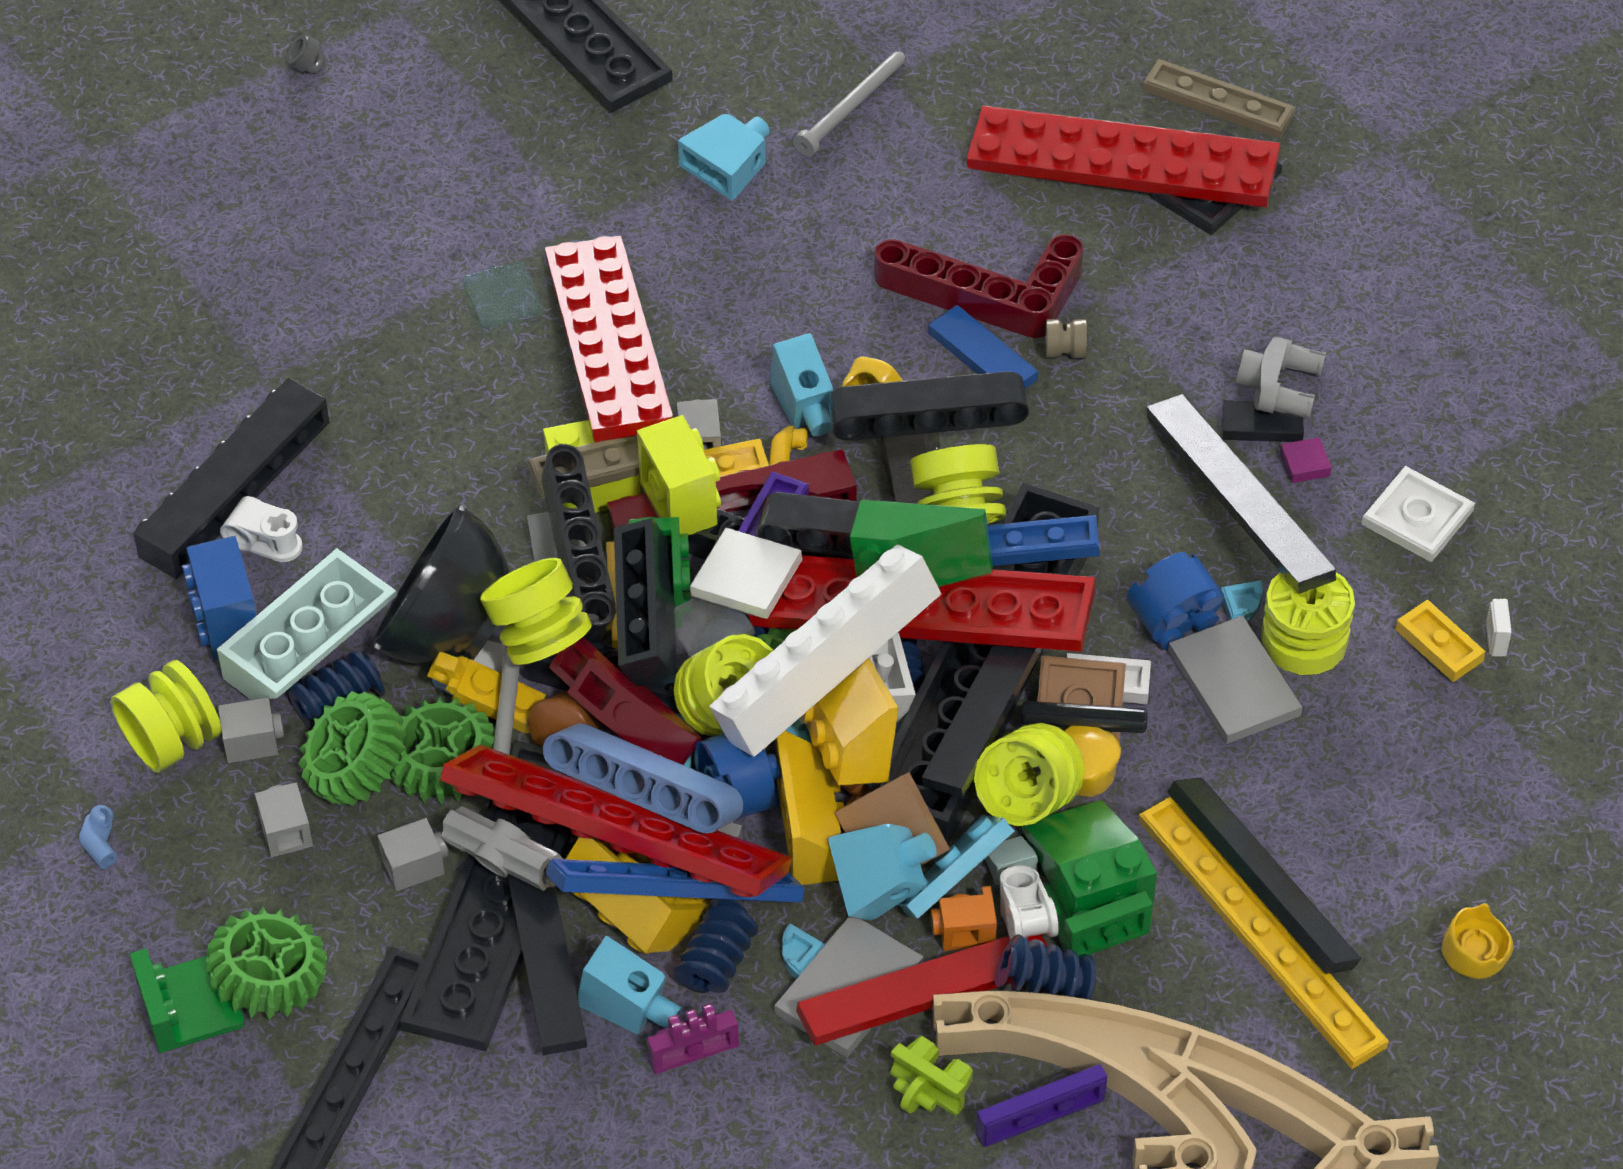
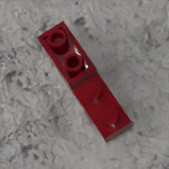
(622, 705)

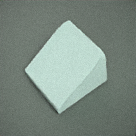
(1011, 853)

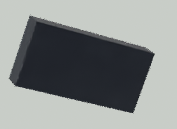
(1246, 423)

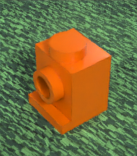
(965, 920)

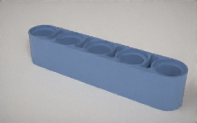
(583, 754)

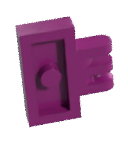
(692, 1039)

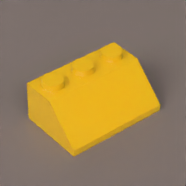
(855, 727)
(807, 809)
(647, 921)

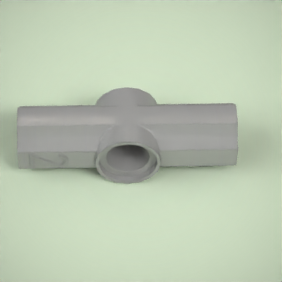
(499, 846)

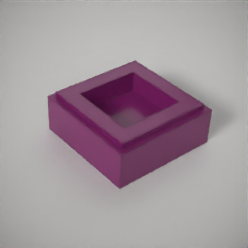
(1305, 460)

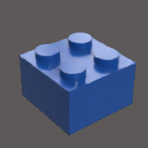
(221, 591)

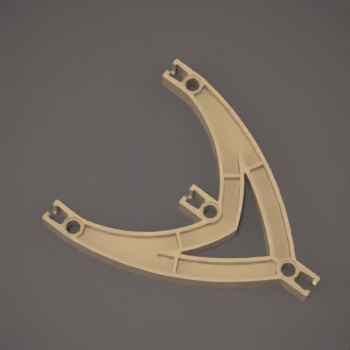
(1181, 1081)

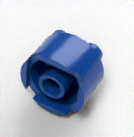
(1176, 598)
(747, 774)

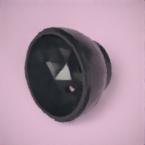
(442, 594)

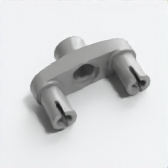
(1263, 371)

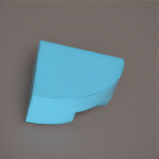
(1242, 599)
(799, 950)

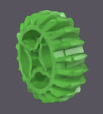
(444, 735)
(352, 748)
(258, 975)

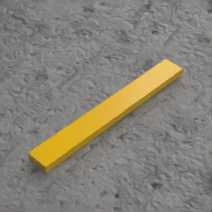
(1265, 937)

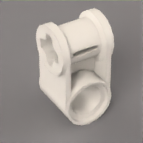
(264, 530)
(1026, 903)

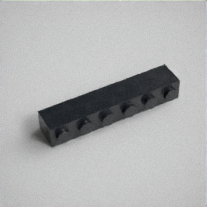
(236, 469)

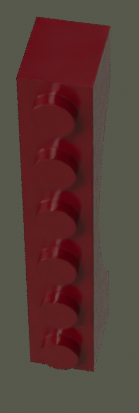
(825, 473)

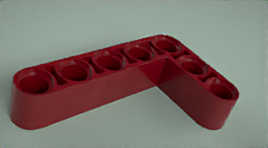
(981, 292)

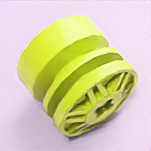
(958, 476)
(535, 611)
(1307, 629)
(710, 673)
(169, 714)
(1010, 785)

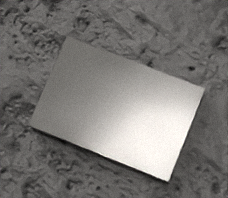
(1234, 679)
(849, 957)

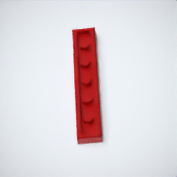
(901, 992)

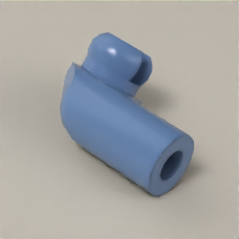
(95, 834)

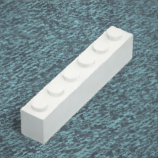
(825, 650)

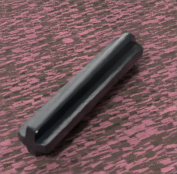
(1067, 714)

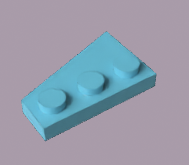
(956, 863)

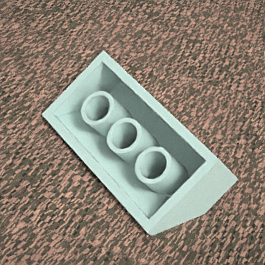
(302, 627)

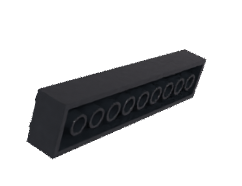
(958, 666)

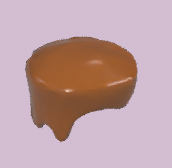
(557, 714)

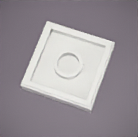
(1418, 513)
(746, 573)

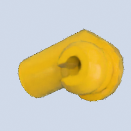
(785, 441)

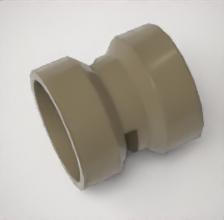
(1066, 338)

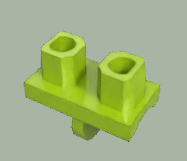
(924, 1082)

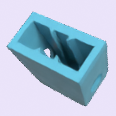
(725, 153)
(801, 383)
(879, 867)
(624, 988)

